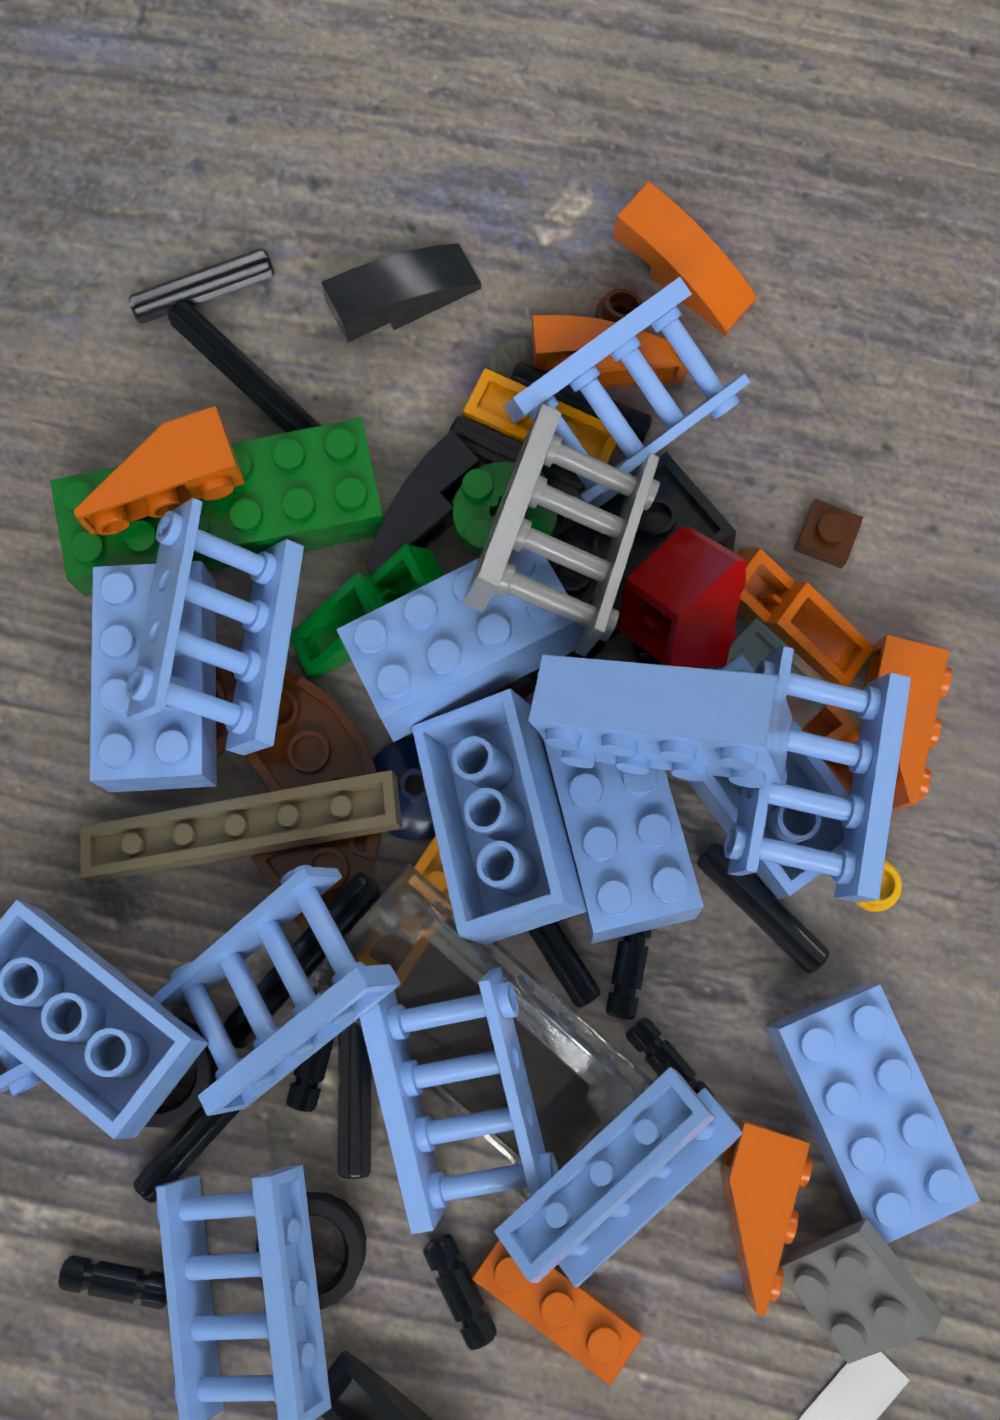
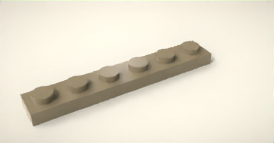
(240, 827)

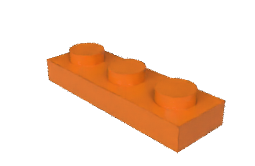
(562, 1313)

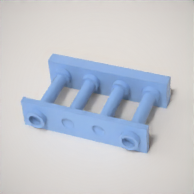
(622, 344)
(266, 622)
(863, 813)
(315, 1017)
(415, 1136)
(618, 1181)
(290, 1295)

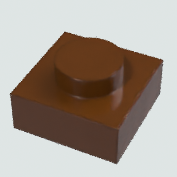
(828, 533)

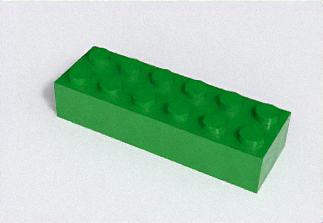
(297, 487)

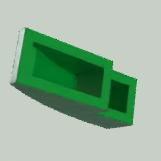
(317, 638)

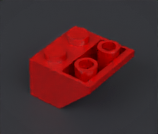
(684, 601)

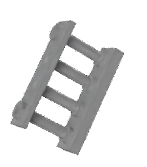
(514, 532)

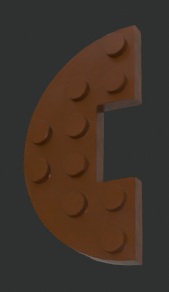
(311, 746)

